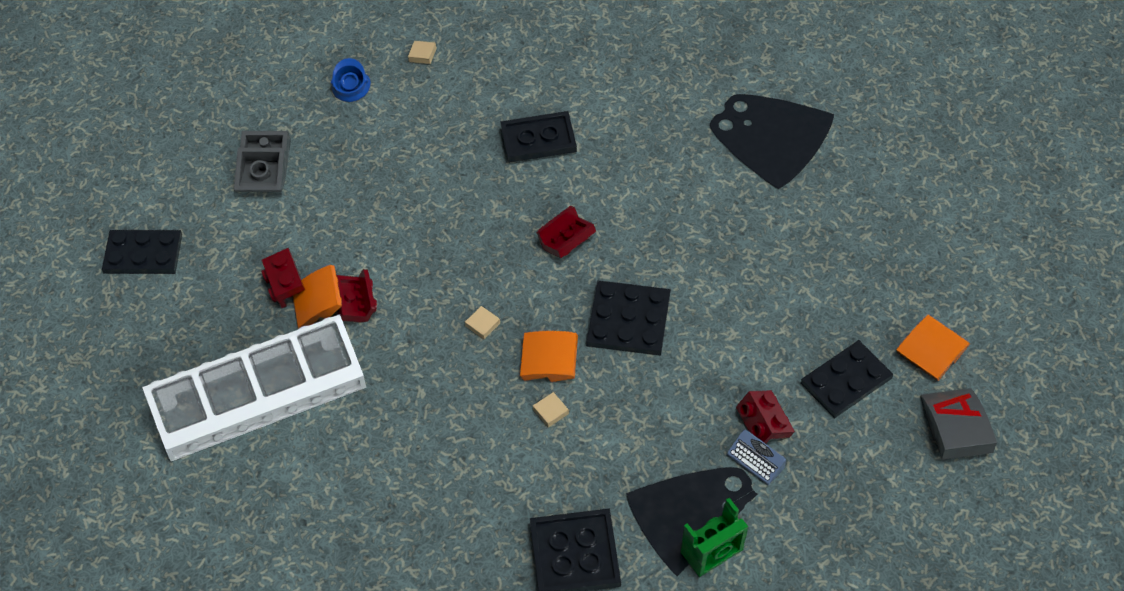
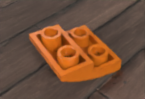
(319, 298)
(932, 347)
(549, 355)

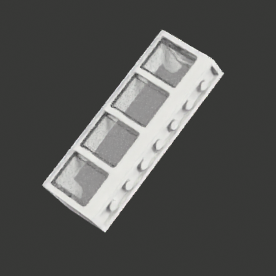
(254, 387)

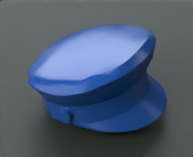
(349, 80)

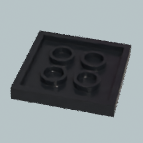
(628, 318)
(575, 551)

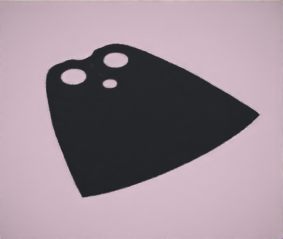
(778, 140)
(684, 499)

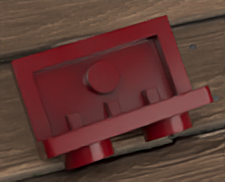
(564, 232)
(282, 275)
(356, 297)
(764, 416)

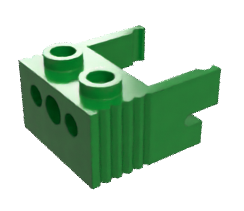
(714, 542)

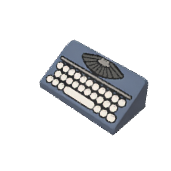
(757, 457)

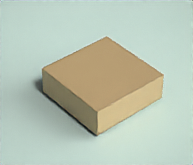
(422, 52)
(482, 322)
(550, 409)

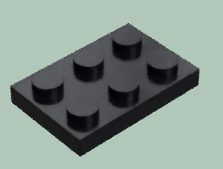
(538, 136)
(142, 252)
(846, 378)

